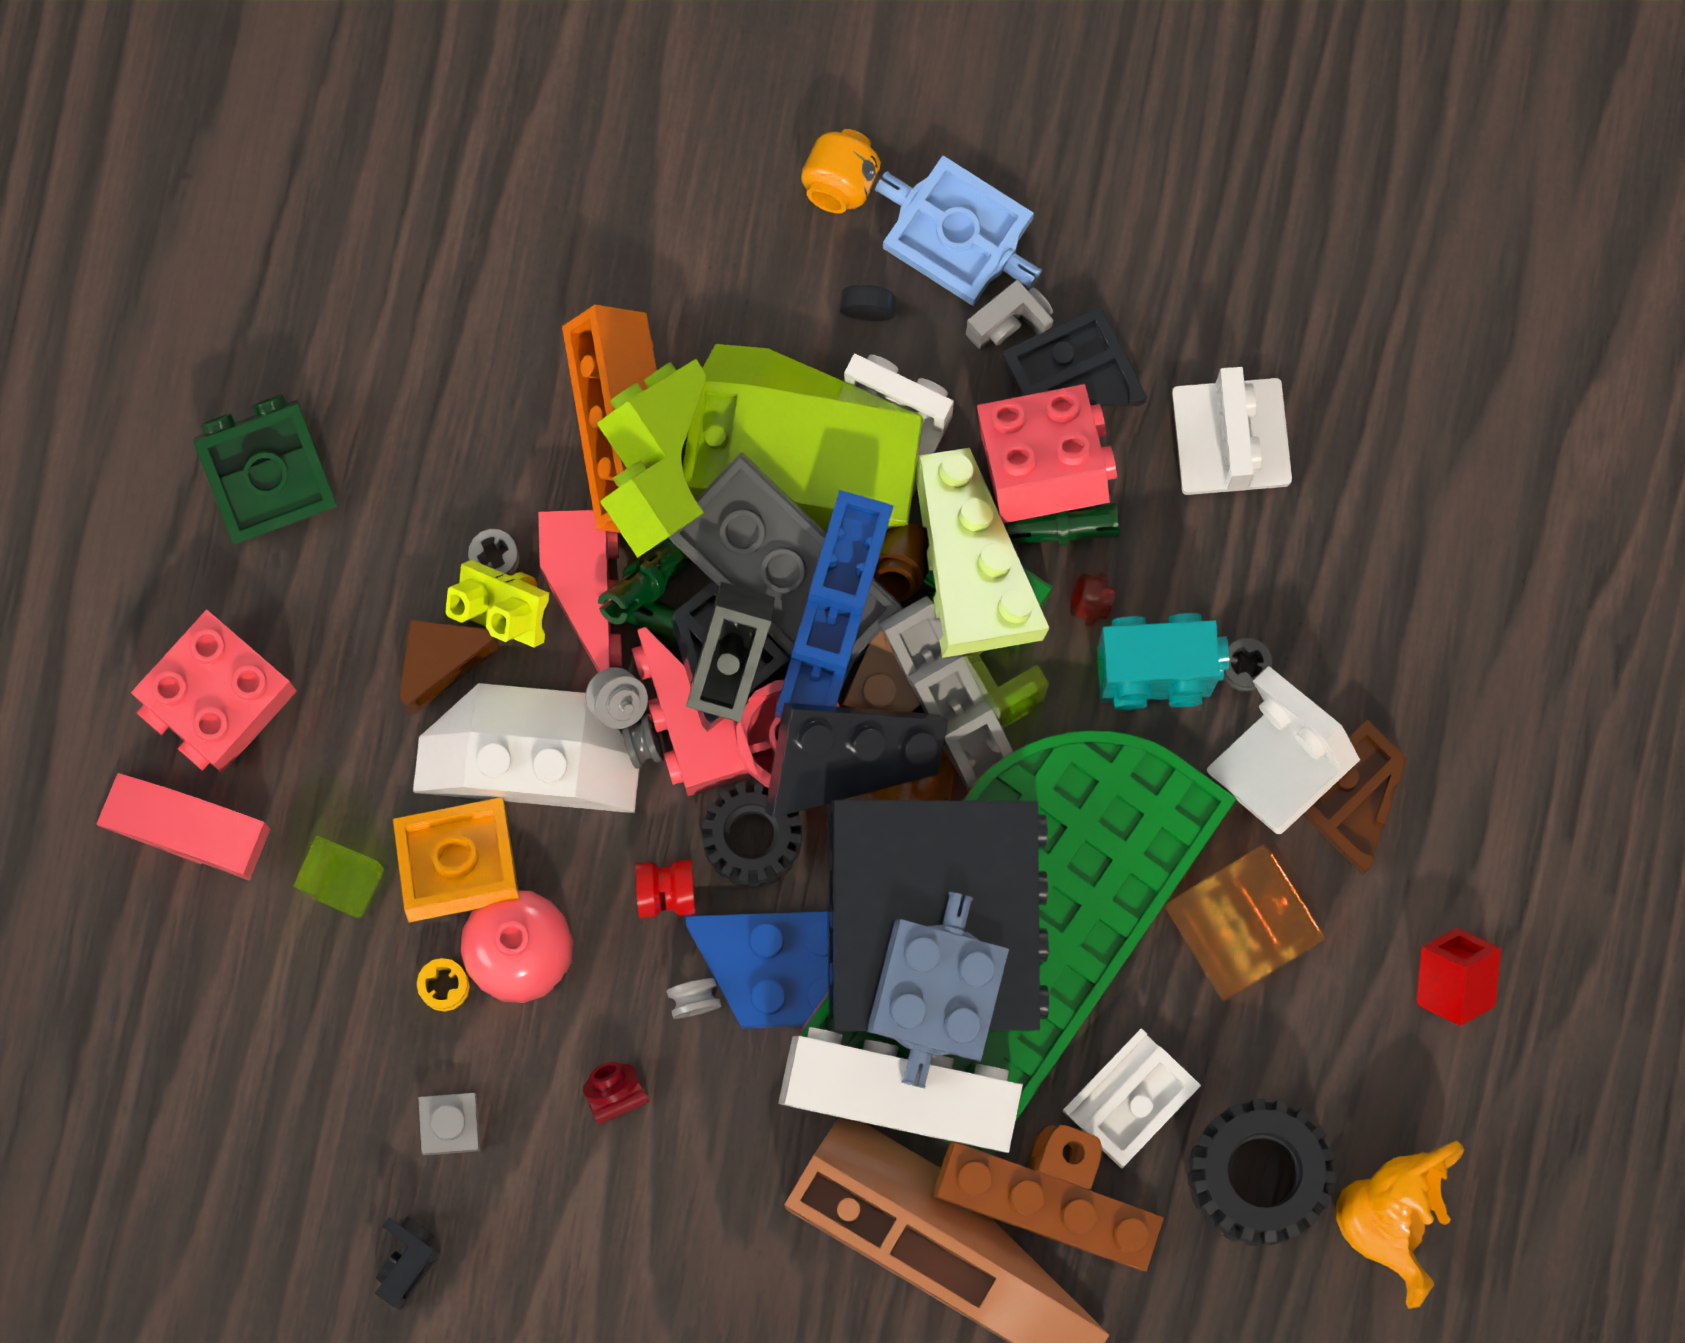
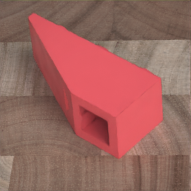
(578, 572)
(698, 756)

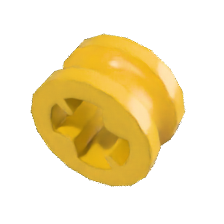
(430, 972)

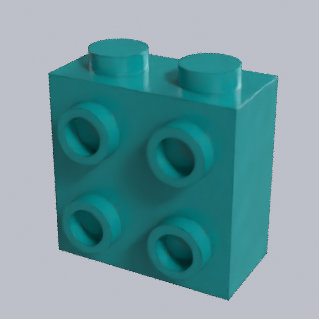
(1160, 661)

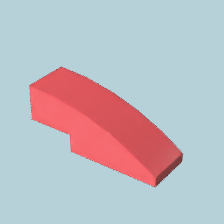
(184, 825)

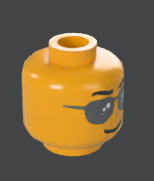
(840, 171)

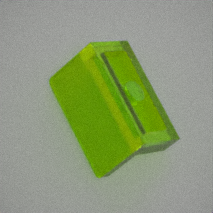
(1013, 698)

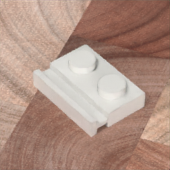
(1131, 1098)

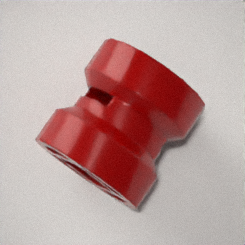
(665, 888)

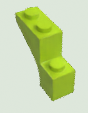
(649, 439)

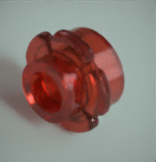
(1092, 598)

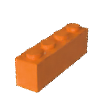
(605, 355)

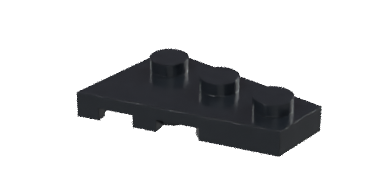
(848, 753)

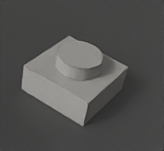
(449, 1124)

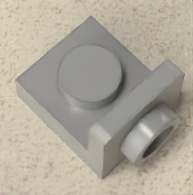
(1000, 316)

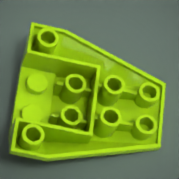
(802, 433)

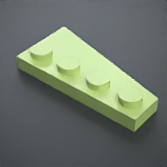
(976, 571)

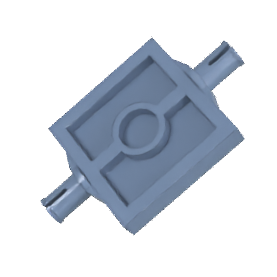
(937, 990)

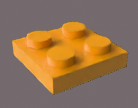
(455, 859)

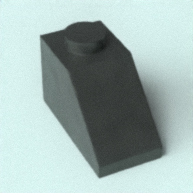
(731, 651)

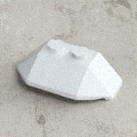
(527, 750)

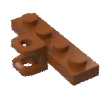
(1051, 1196)

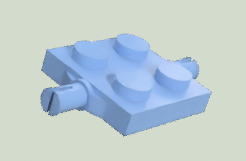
(958, 230)

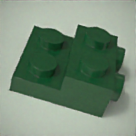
(264, 469)

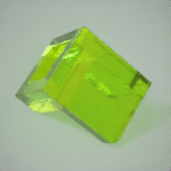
(338, 877)

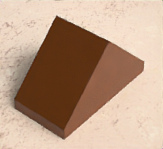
(438, 658)

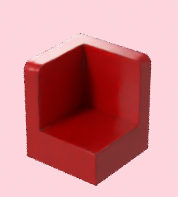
(1458, 976)

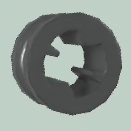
(1248, 648)
(643, 742)

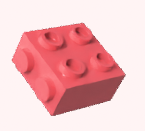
(1046, 453)
(212, 693)

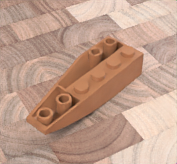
(882, 1206)

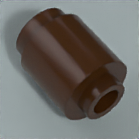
(903, 561)

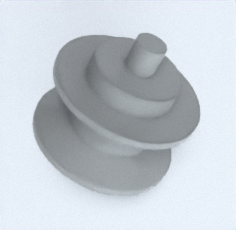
(616, 698)

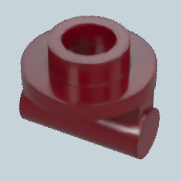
(613, 1091)

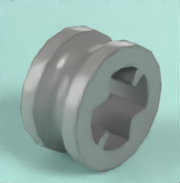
(499, 537)
(693, 998)

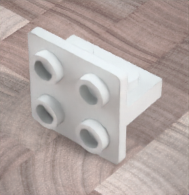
(1231, 434)

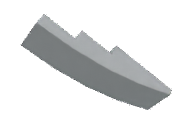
(946, 688)

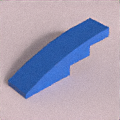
(836, 601)

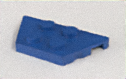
(766, 964)

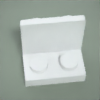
(1284, 756)

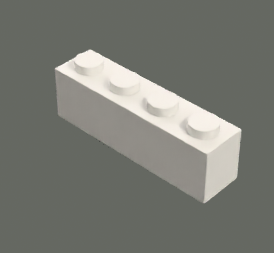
(868, 1089)

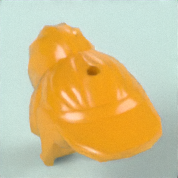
(1389, 1213)

